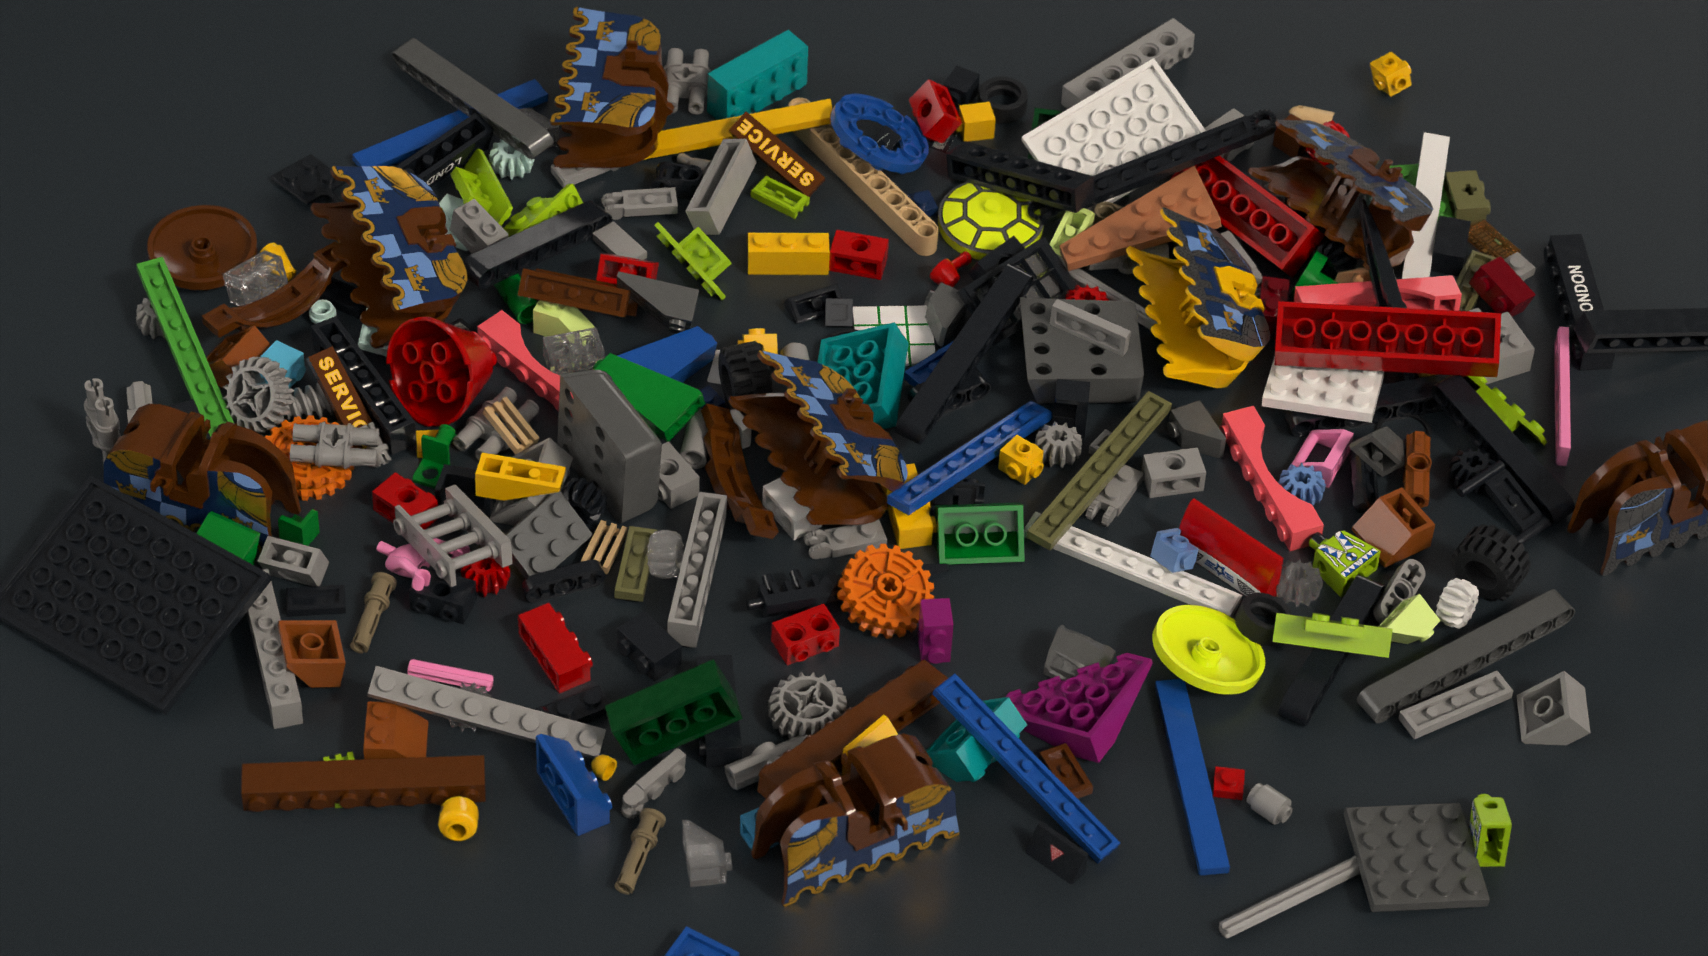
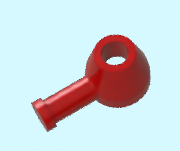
(947, 271)

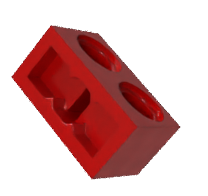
(805, 634)

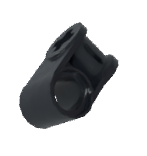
(682, 177)

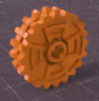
(309, 478)
(884, 590)

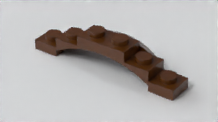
(281, 305)
(730, 475)

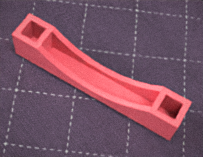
(1416, 293)
(506, 341)
(1292, 517)

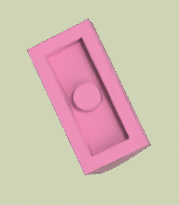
(1335, 439)

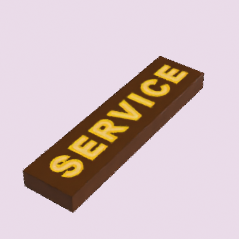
(777, 155)
(339, 389)

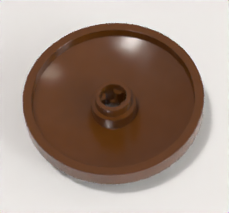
(202, 245)

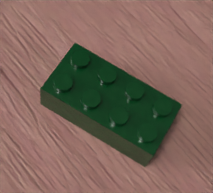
(673, 712)

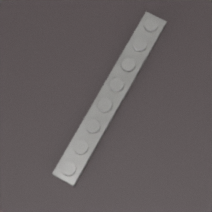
(482, 711)

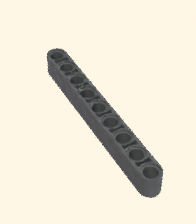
(472, 97)
(1465, 656)

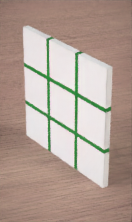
(909, 320)

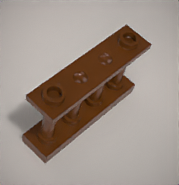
(577, 292)

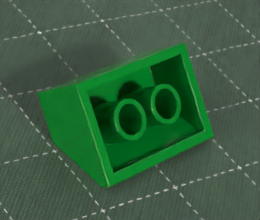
(980, 533)

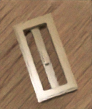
(514, 422)
(610, 531)

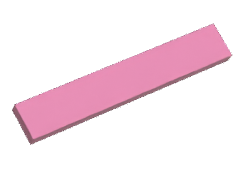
(1562, 396)

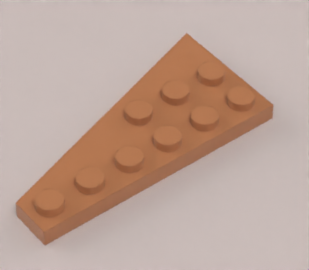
(1141, 222)

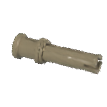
(375, 603)
(643, 840)

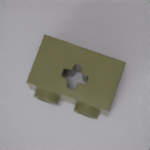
(1466, 196)

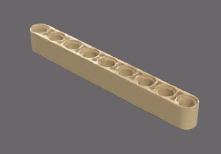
(872, 187)

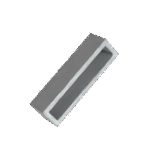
(721, 186)

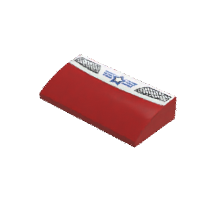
(1230, 551)

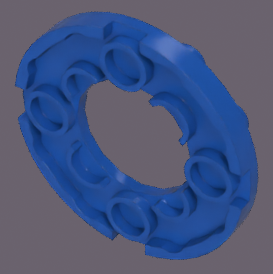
(855, 107)

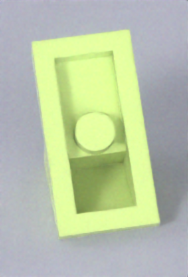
(1070, 226)

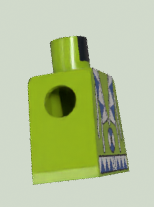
(1342, 559)
(1490, 817)

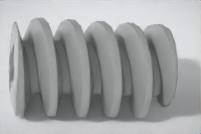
(308, 402)

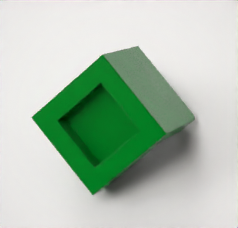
(299, 529)

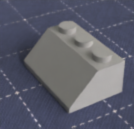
(514, 510)

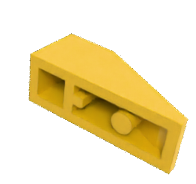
(516, 478)

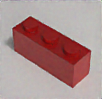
(555, 647)

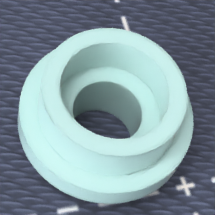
(321, 311)

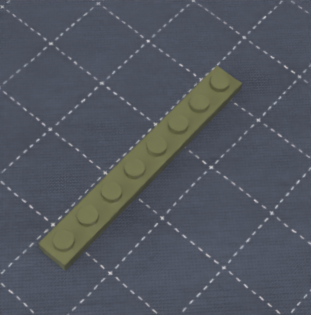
(1098, 470)

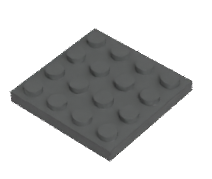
(1416, 857)

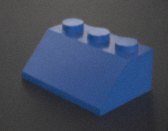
(571, 784)

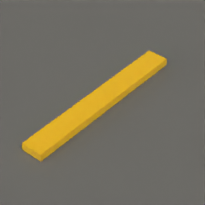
(713, 132)

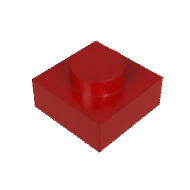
(1228, 783)

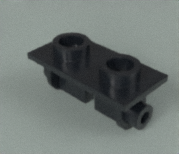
(967, 491)

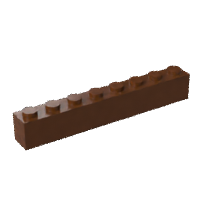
(899, 700)
(362, 782)

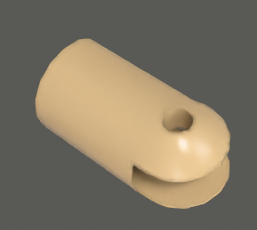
(1312, 114)

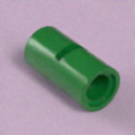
(520, 306)

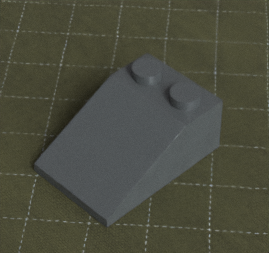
(666, 302)

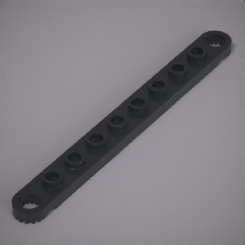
(1169, 160)

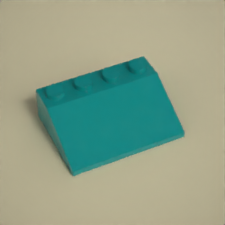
(873, 364)

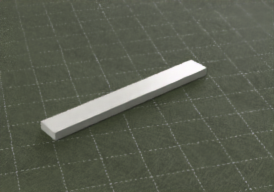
(1430, 183)
(1144, 570)

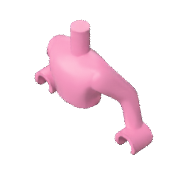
(408, 562)

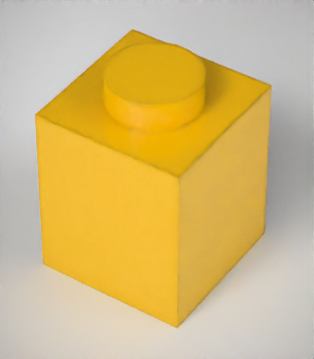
(977, 121)

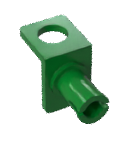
(435, 454)

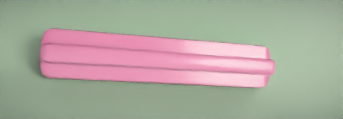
(449, 674)

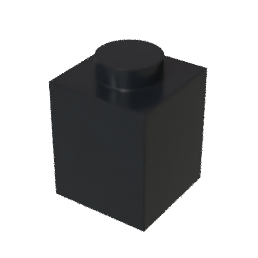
(962, 85)

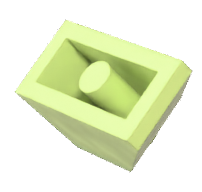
(558, 319)
(1411, 621)

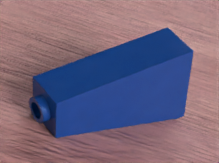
(676, 355)

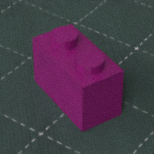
(935, 630)

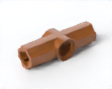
(1417, 467)

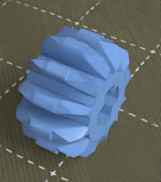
(1303, 483)

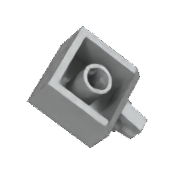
(1515, 349)

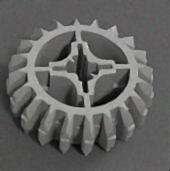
(265, 399)
(800, 707)

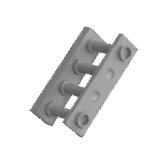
(466, 517)

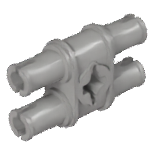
(687, 79)
(101, 417)
(479, 427)
(334, 445)

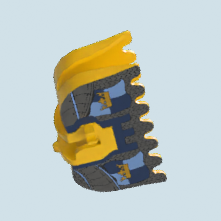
(1200, 316)

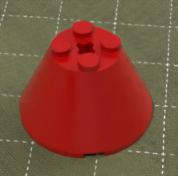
(437, 369)

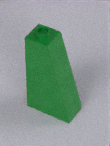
(658, 399)

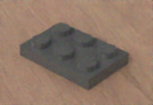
(547, 536)

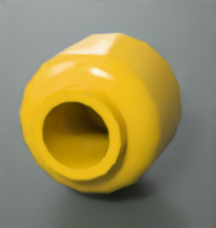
(458, 818)

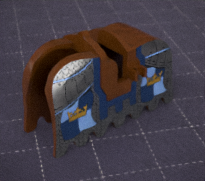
(1330, 195)
(1646, 496)

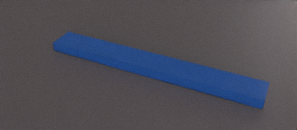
(408, 143)
(968, 458)
(1026, 768)
(1192, 777)

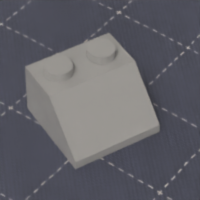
(1553, 711)

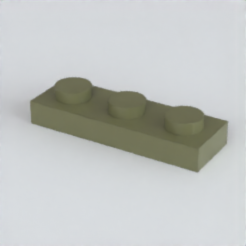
(634, 569)

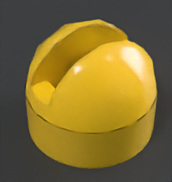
(603, 766)

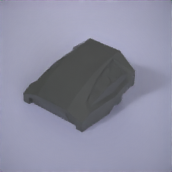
(1074, 651)

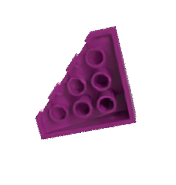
(1085, 708)

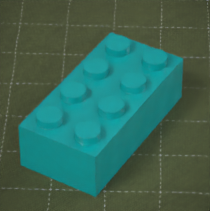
(758, 77)

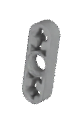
(1399, 580)

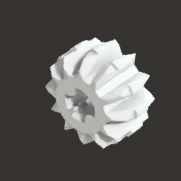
(1457, 603)

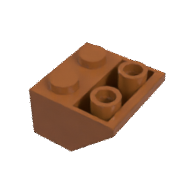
(1395, 527)

